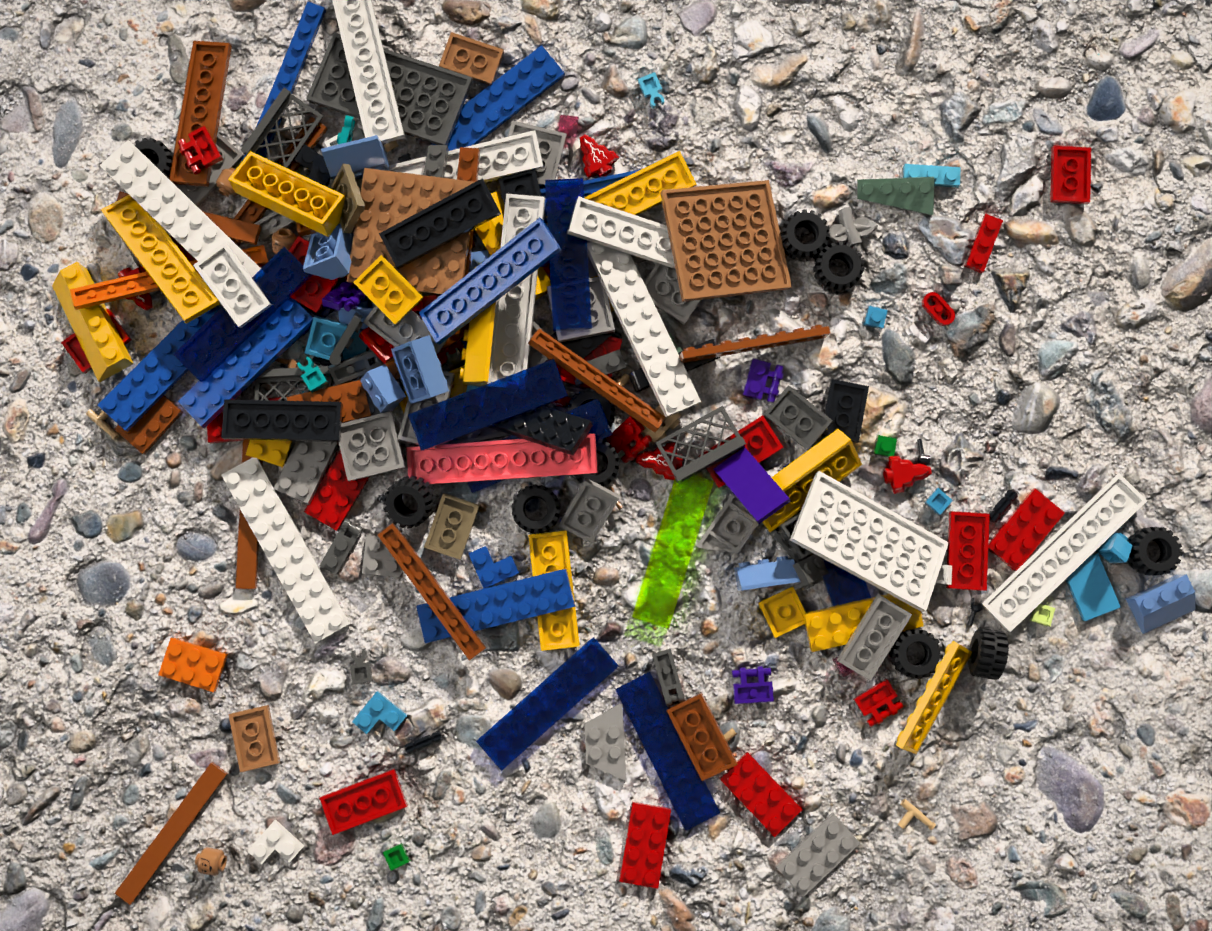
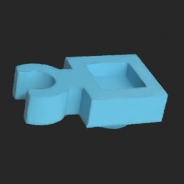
(650, 88)

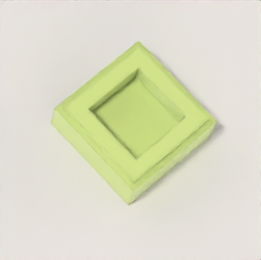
(1043, 615)

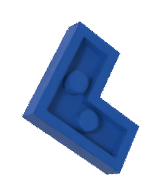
(490, 572)

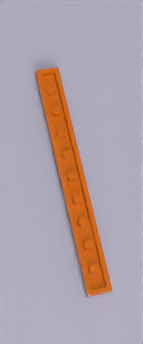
(137, 284)

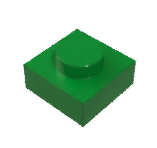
(885, 446)
(396, 856)

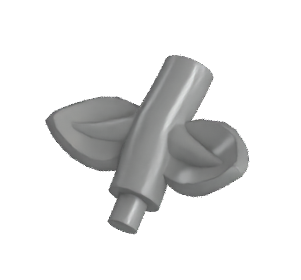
(850, 229)

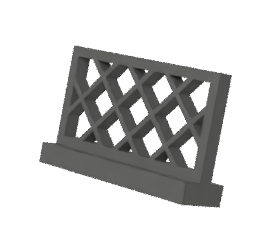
(271, 118)
(285, 375)
(709, 459)

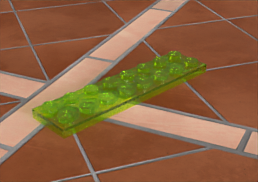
(672, 551)

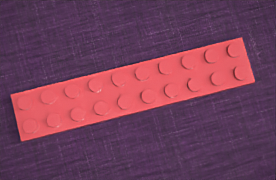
(498, 461)

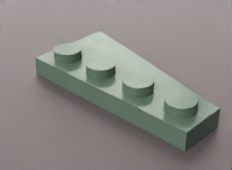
(905, 193)

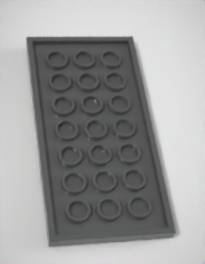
(425, 94)

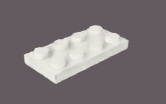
(232, 285)

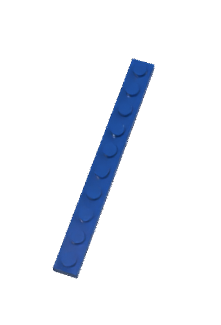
(294, 60)

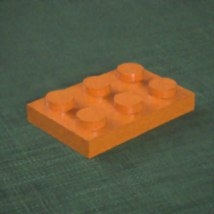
(193, 664)

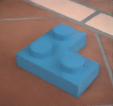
(379, 709)

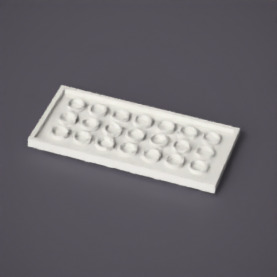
(869, 541)

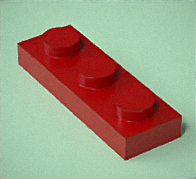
(983, 243)

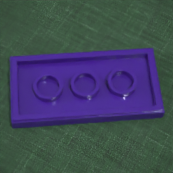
(752, 485)

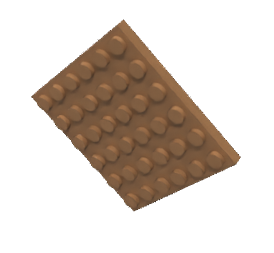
(388, 201)
(725, 240)

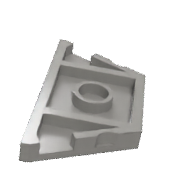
(729, 528)
(606, 742)

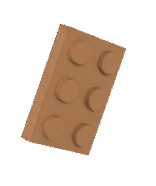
(471, 58)
(254, 738)

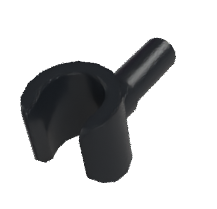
(922, 459)
(974, 609)

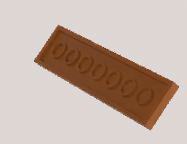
(201, 105)

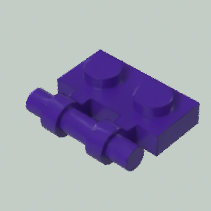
(344, 295)
(757, 380)
(753, 691)

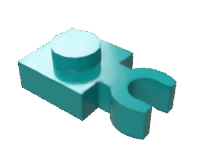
(346, 134)
(313, 377)

